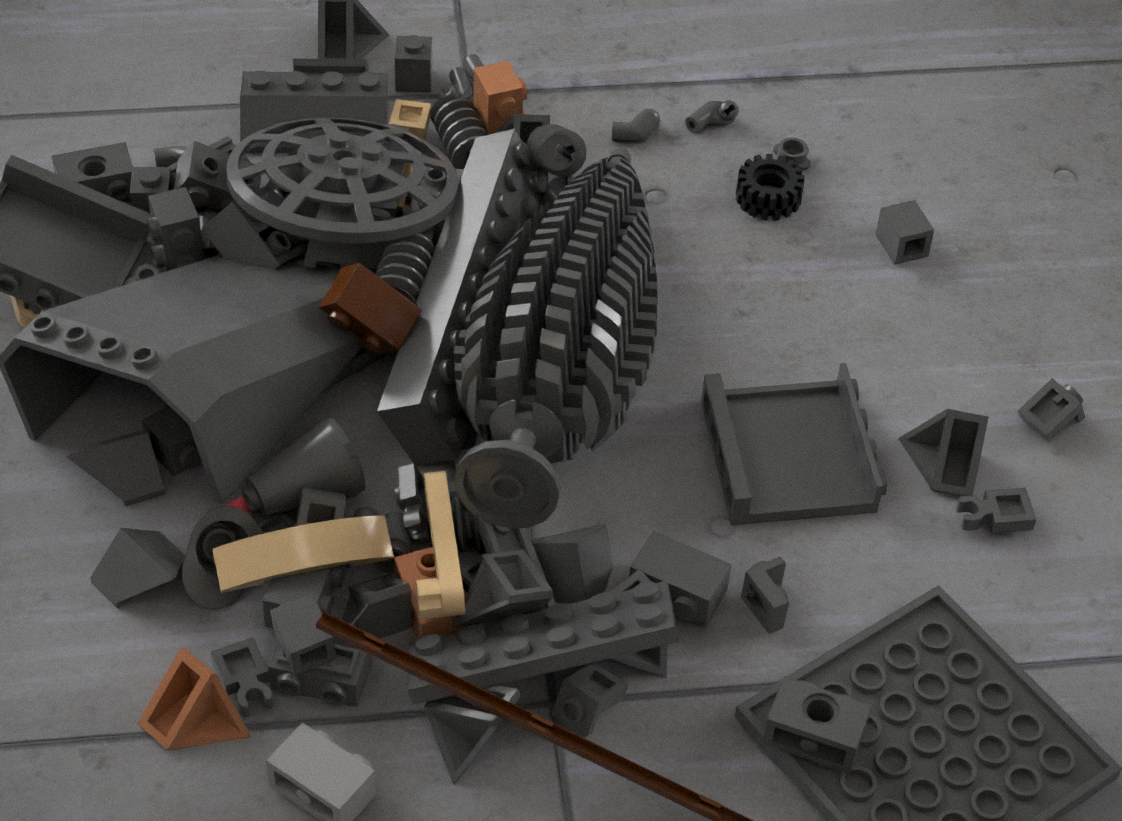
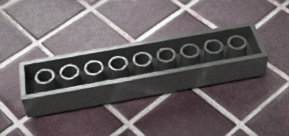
(492, 203)

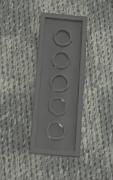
(549, 639)

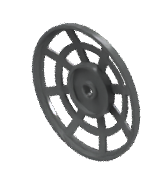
(342, 165)

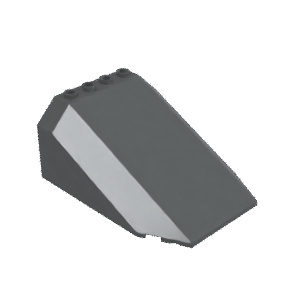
(216, 339)

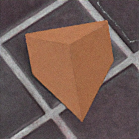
(191, 707)

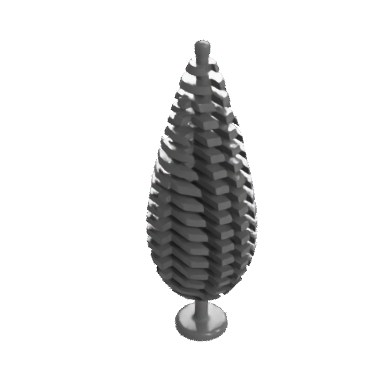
(556, 342)

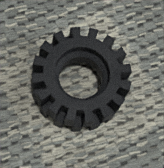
(772, 173)

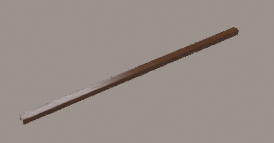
(526, 720)

